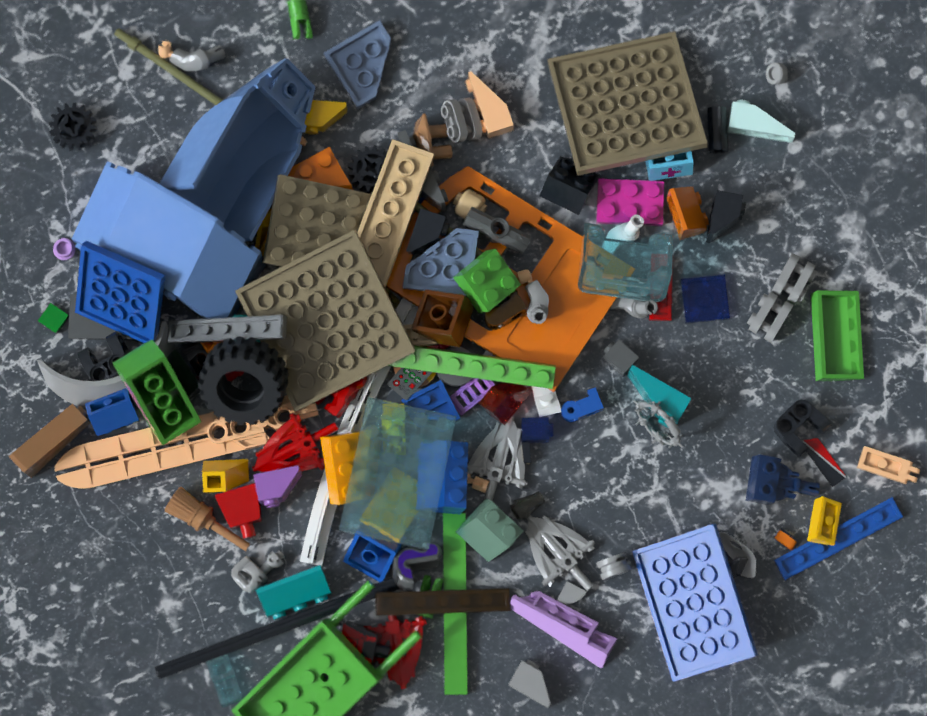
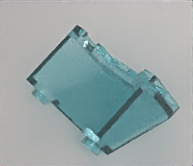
(625, 267)

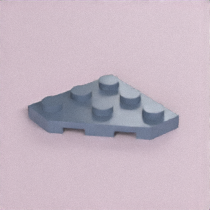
(361, 62)
(441, 262)

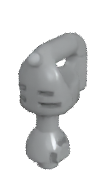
(258, 574)

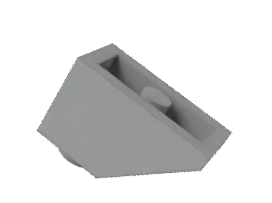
(530, 682)

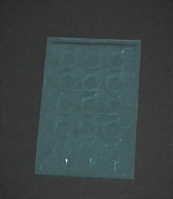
(397, 473)

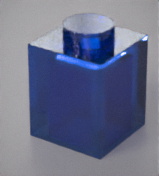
(536, 430)

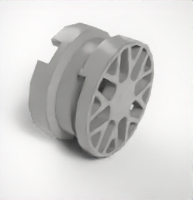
(613, 566)

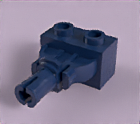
(772, 482)

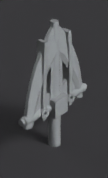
(505, 437)
(542, 532)

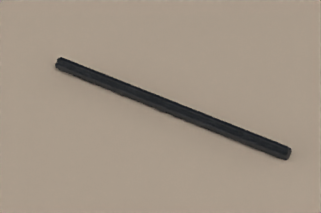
(266, 631)

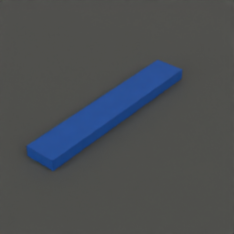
(847, 534)

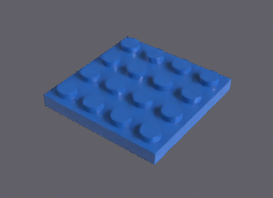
(119, 293)

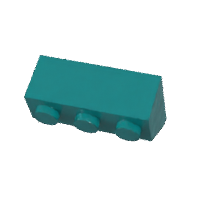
(294, 592)

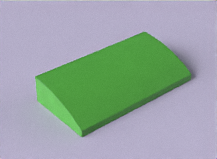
(837, 335)

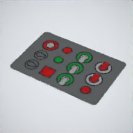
(407, 381)

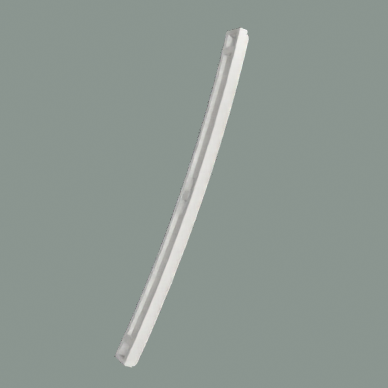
(324, 512)

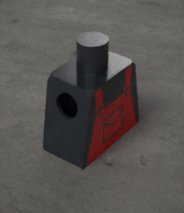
(366, 642)

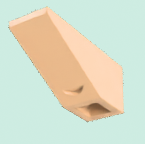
(493, 111)

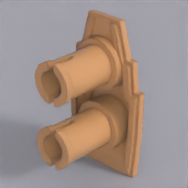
(424, 132)

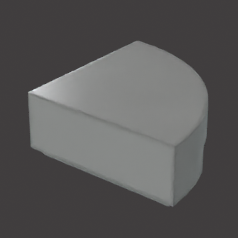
(570, 594)

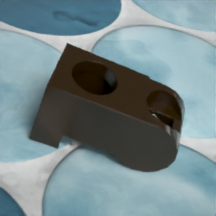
(506, 312)

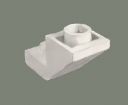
(545, 401)

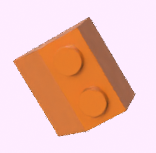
(686, 212)

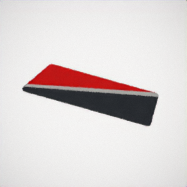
(824, 461)

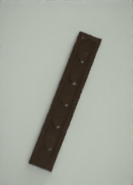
(442, 601)

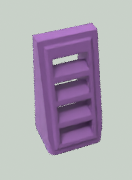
(460, 392)

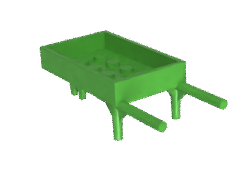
(299, 683)

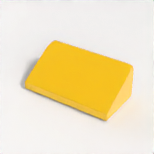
(824, 521)

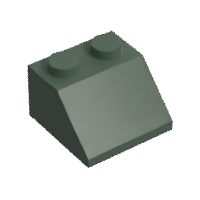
(489, 530)

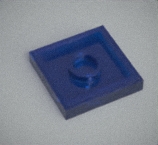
(705, 299)

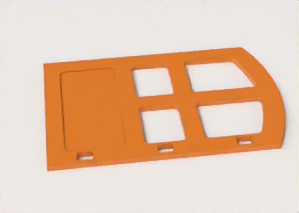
(571, 313)

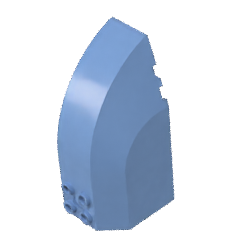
(242, 147)

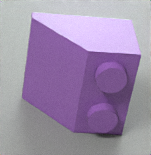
(276, 485)

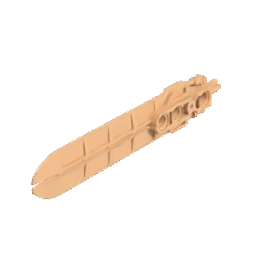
(168, 457)

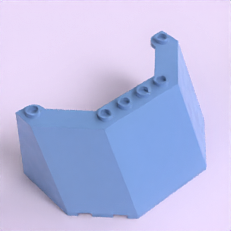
(172, 237)

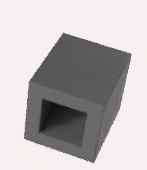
(620, 357)

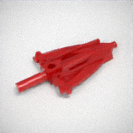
(272, 458)
(395, 632)

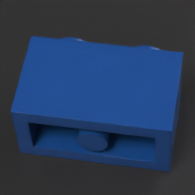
(112, 412)

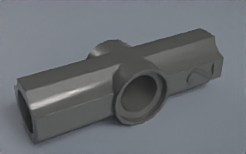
(484, 224)

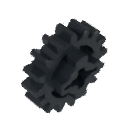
(80, 125)
(364, 174)

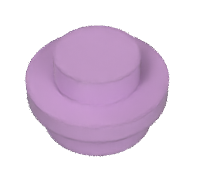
(64, 249)

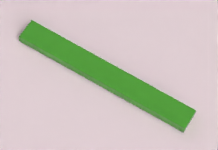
(454, 623)

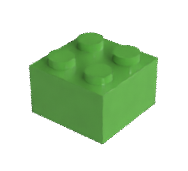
(487, 280)

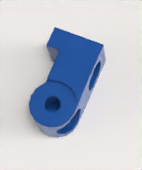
(573, 411)

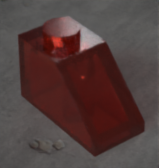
(504, 400)

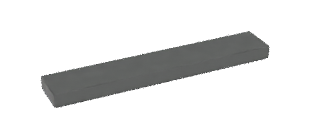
(223, 328)

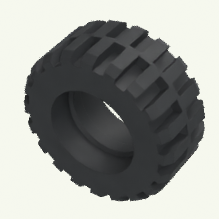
(238, 404)

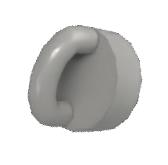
(777, 73)

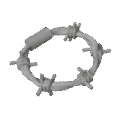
(670, 422)

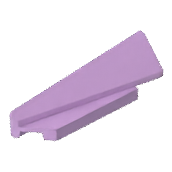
(565, 625)

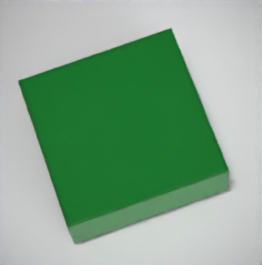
(53, 318)

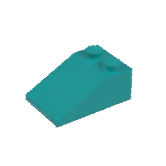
(654, 390)

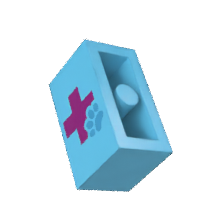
(670, 166)

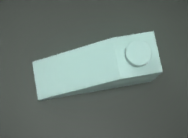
(752, 121)

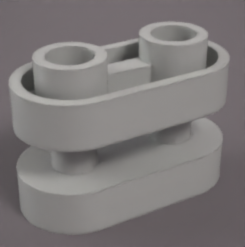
(461, 120)
(796, 292)
(757, 320)

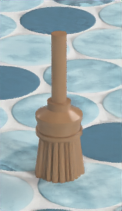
(200, 516)

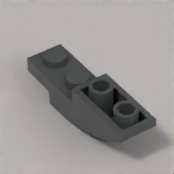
(430, 190)

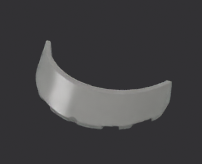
(81, 392)

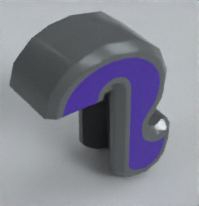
(413, 560)

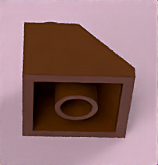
(443, 317)

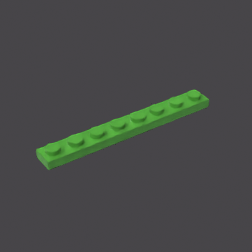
(479, 366)

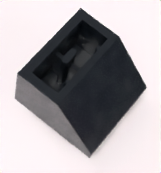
(566, 188)

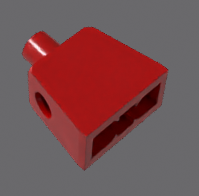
(241, 509)

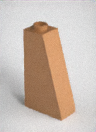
(50, 440)

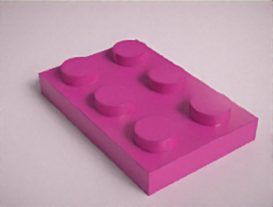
(624, 198)

